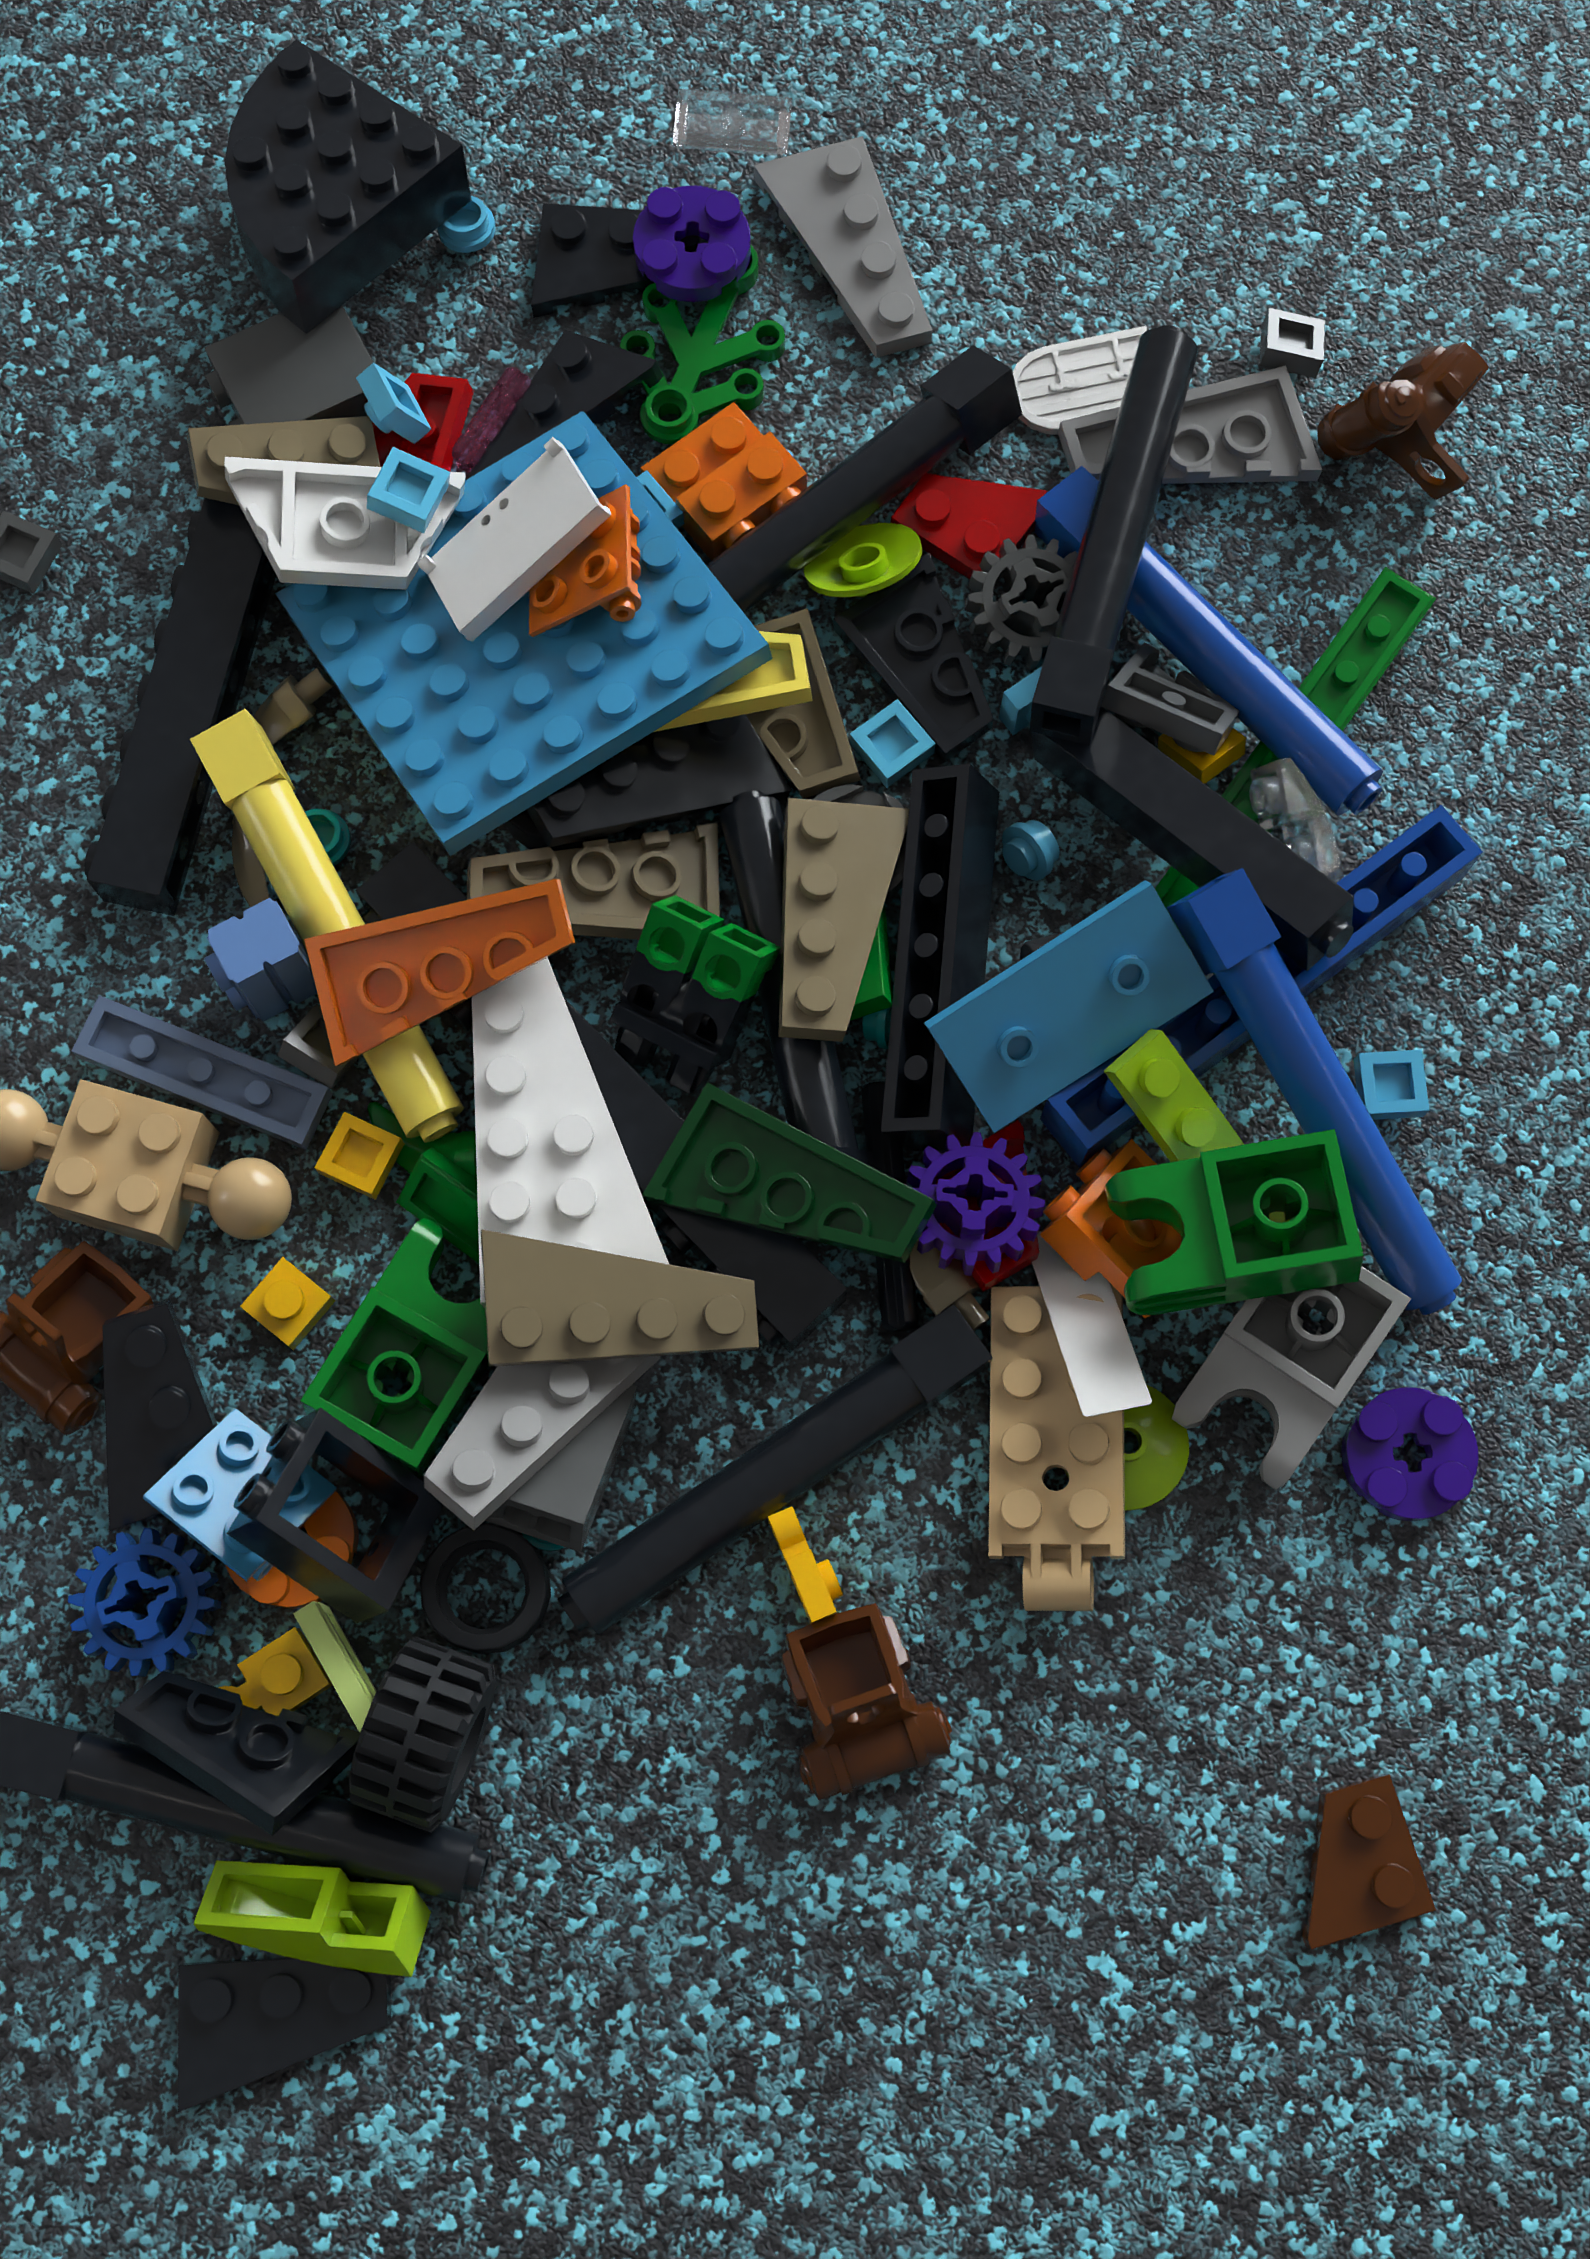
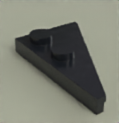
(572, 379)

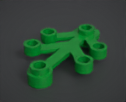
(701, 356)

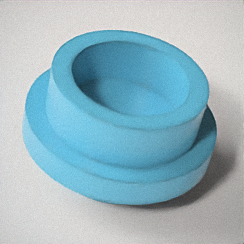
(468, 228)
(1030, 849)

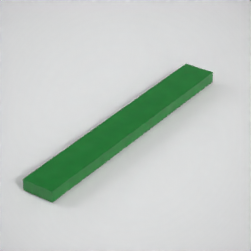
(1336, 683)

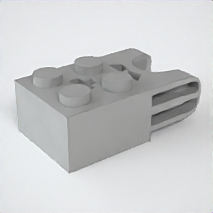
(1290, 1370)

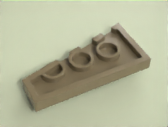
(612, 883)
(832, 901)
(595, 1305)

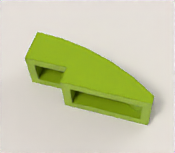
(315, 1916)

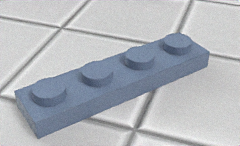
(202, 1072)

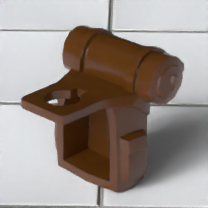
(1405, 413)
(56, 1334)
(859, 1702)

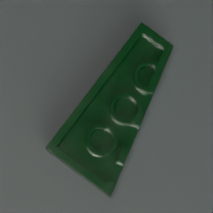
(774, 1177)

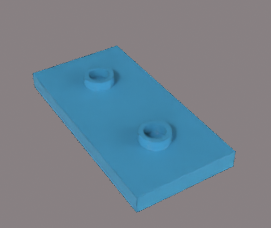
(1069, 1006)

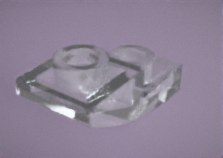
(1288, 802)

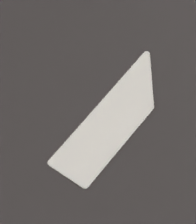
(1090, 1337)

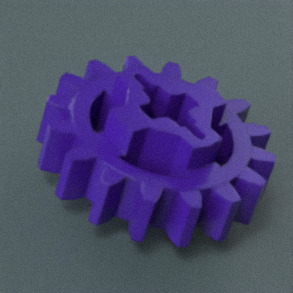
(998, 1203)

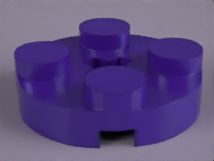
(687, 212)
(1434, 1424)

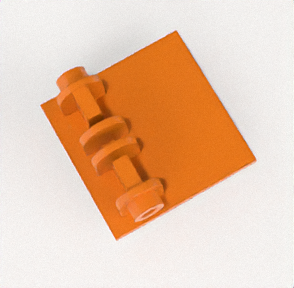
(594, 573)

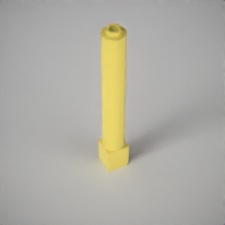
(317, 903)

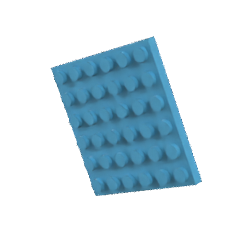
(517, 715)

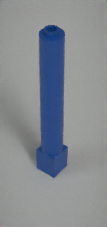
(1224, 660)
(1235, 941)

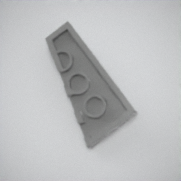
(846, 226)
(1225, 434)
(520, 1426)

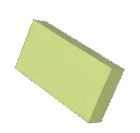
(337, 1659)

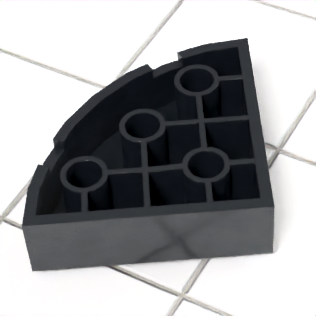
(332, 182)

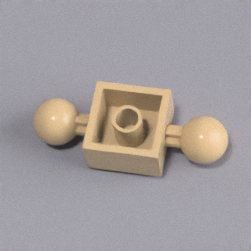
(138, 1167)

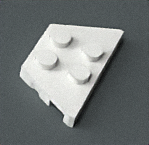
(319, 526)

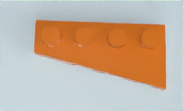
(419, 964)

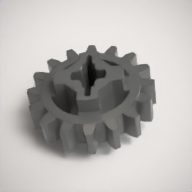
(1008, 622)

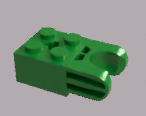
(1225, 1227)
(411, 1332)

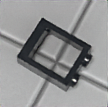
(377, 1580)

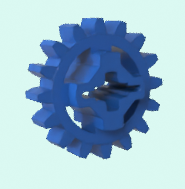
(132, 1575)

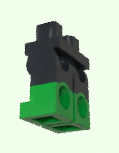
(689, 990)

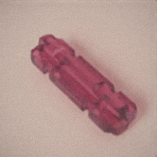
(490, 418)

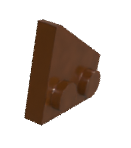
(1363, 1864)

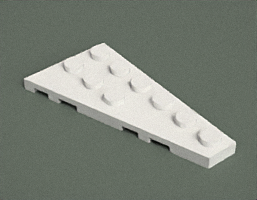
(543, 1129)

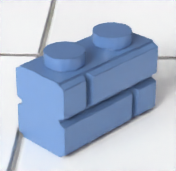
(260, 961)

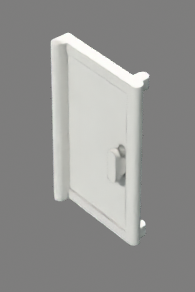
(515, 541)

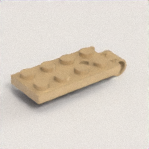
(1041, 1428)

